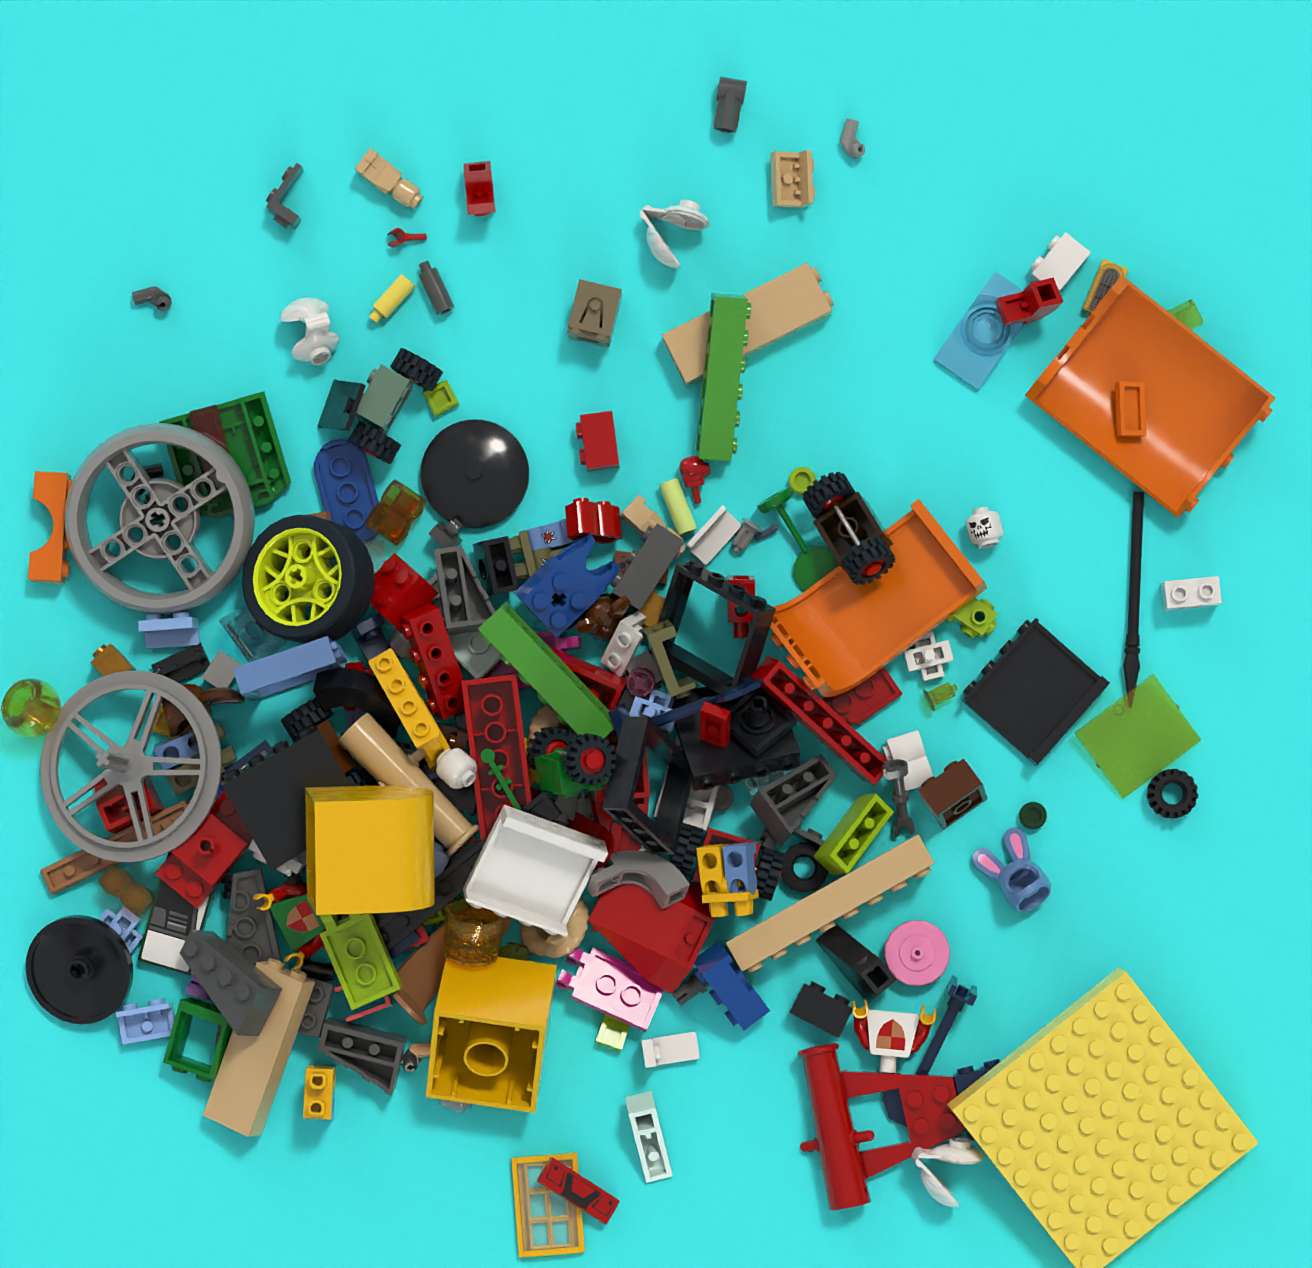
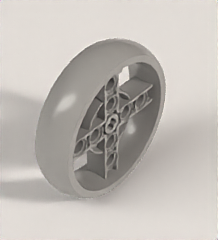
(116, 455)

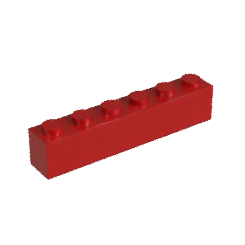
(820, 720)

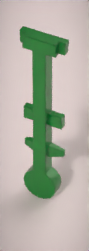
(488, 756)

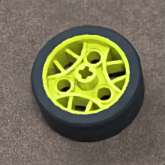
(308, 579)

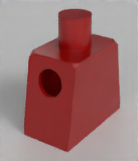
(740, 621)

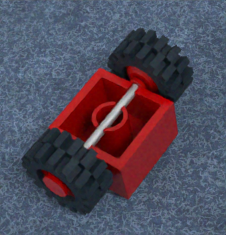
(767, 871)

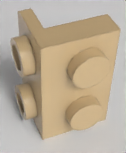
(792, 179)

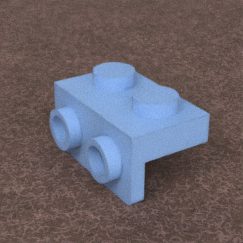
(170, 632)
(145, 1022)

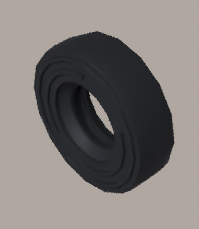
(789, 876)

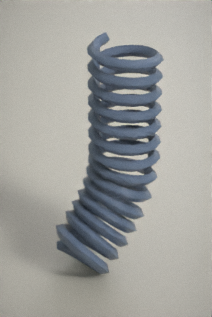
(768, 531)

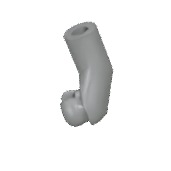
(849, 141)

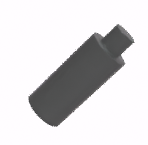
(435, 288)

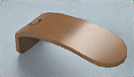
(423, 973)

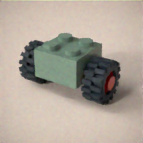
(385, 399)

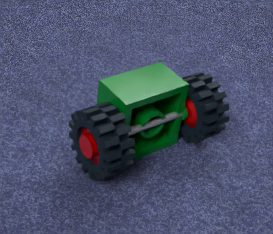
(570, 763)

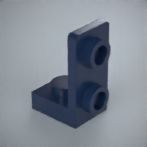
(371, 638)

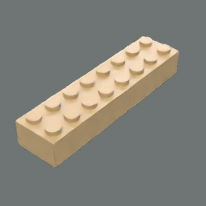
(829, 903)

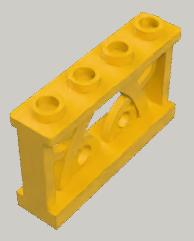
(409, 706)

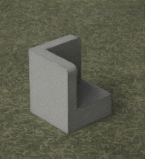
(220, 670)

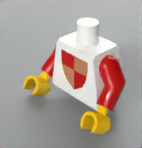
(891, 1033)

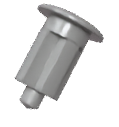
(745, 535)

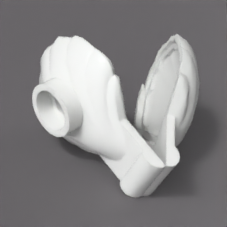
(684, 215)
(318, 341)
(956, 1152)

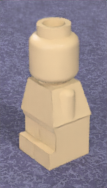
(388, 179)
(639, 517)

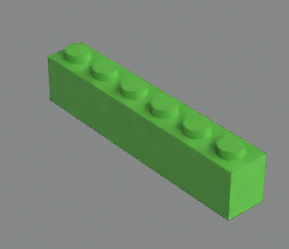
(721, 377)
(545, 673)

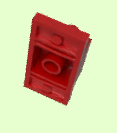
(208, 854)

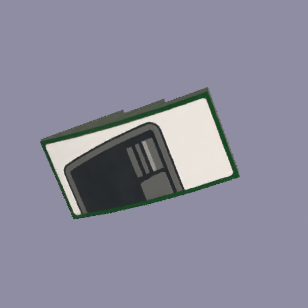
(169, 927)

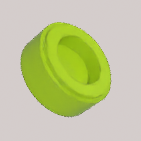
(800, 479)

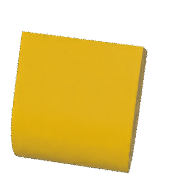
(369, 849)

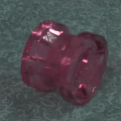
(636, 685)

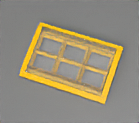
(543, 1218)

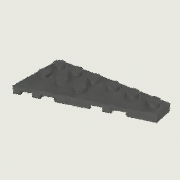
(250, 929)

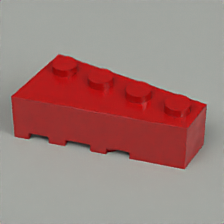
(602, 683)

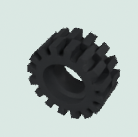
(1172, 810)

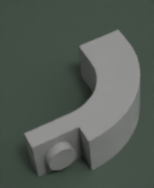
(641, 869)

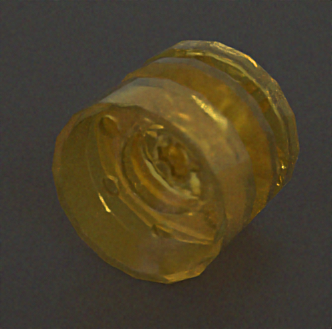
(471, 934)

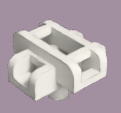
(928, 656)

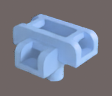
(652, 708)
(123, 926)

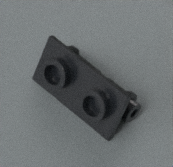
(183, 664)

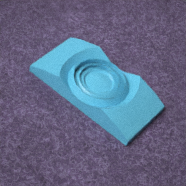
(980, 335)

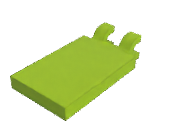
(359, 958)

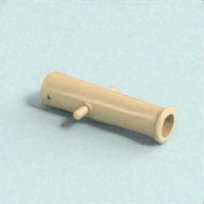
(393, 767)

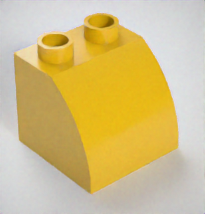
(491, 1033)

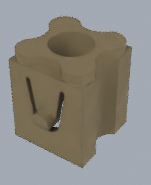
(594, 313)

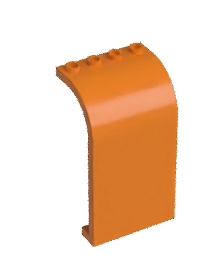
(852, 631)

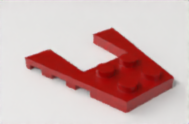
(924, 1108)

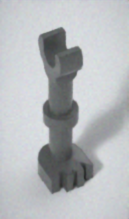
(896, 770)

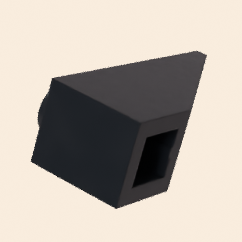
(856, 963)

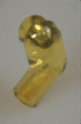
(514, 951)

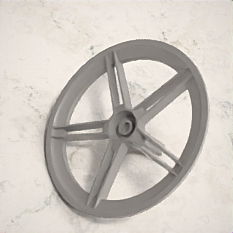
(130, 766)

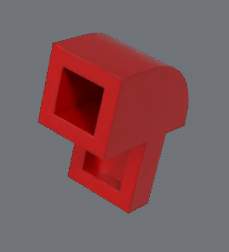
(479, 188)
(1031, 304)

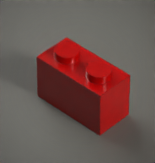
(599, 441)

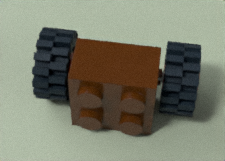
(314, 715)

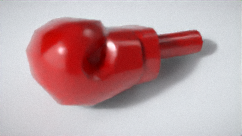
(693, 472)

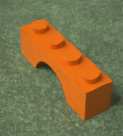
(49, 562)

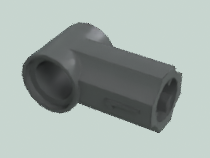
(729, 97)

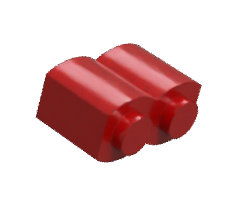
(593, 519)

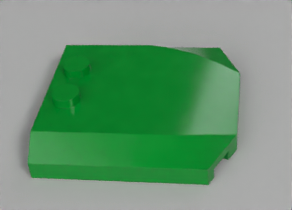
(251, 444)

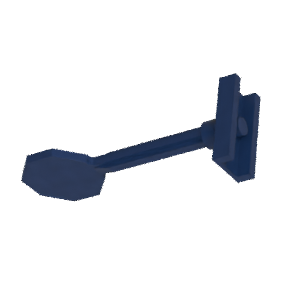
(617, 715)
(956, 1002)

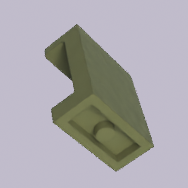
(655, 636)

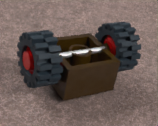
(849, 528)

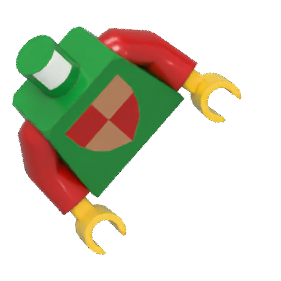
(296, 920)

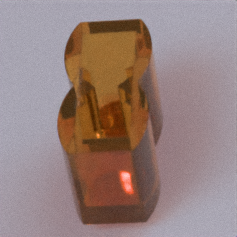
(395, 512)
(122, 884)

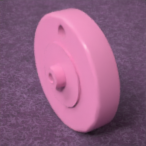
(917, 953)

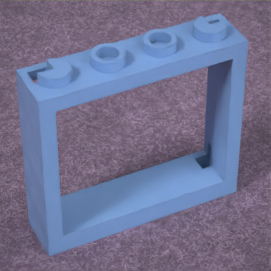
(288, 668)

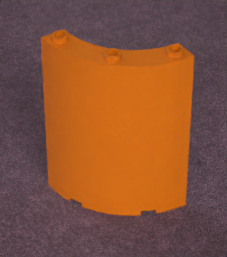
(1193, 396)

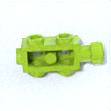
(966, 618)

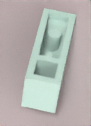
(648, 1136)

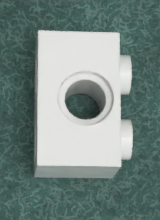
(1191, 593)

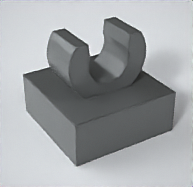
(446, 534)

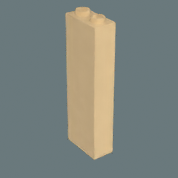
(776, 312)
(256, 1063)

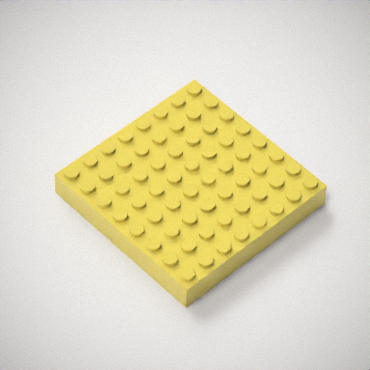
(1103, 1123)

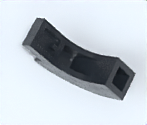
(356, 689)

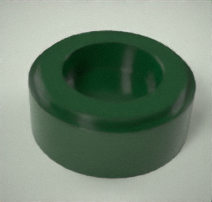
(1032, 815)

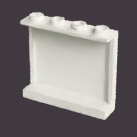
(533, 870)

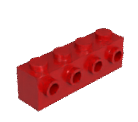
(435, 660)

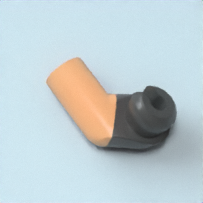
(414, 1055)

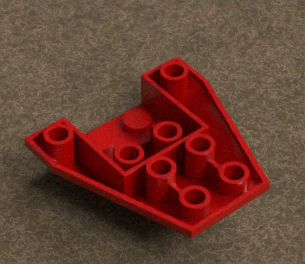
(654, 940)

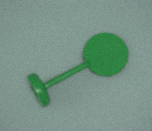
(814, 561)

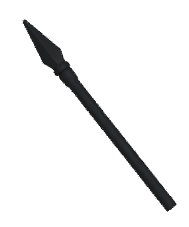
(1131, 663)

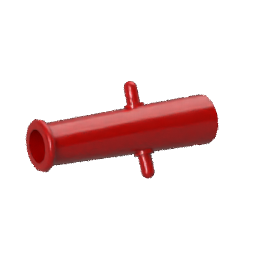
(834, 1129)

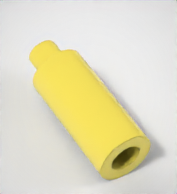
(391, 298)

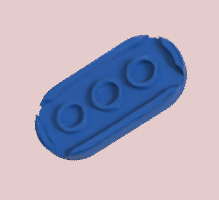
(346, 486)

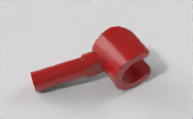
(402, 236)

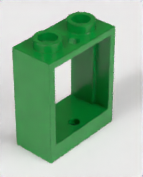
(186, 1010)

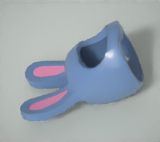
(1022, 880)

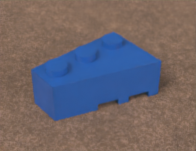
(729, 986)

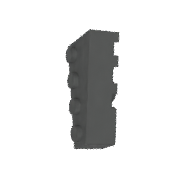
(231, 981)

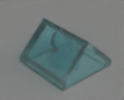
(249, 636)

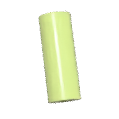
(678, 507)

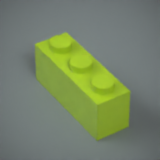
(853, 834)

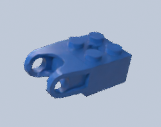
(573, 583)

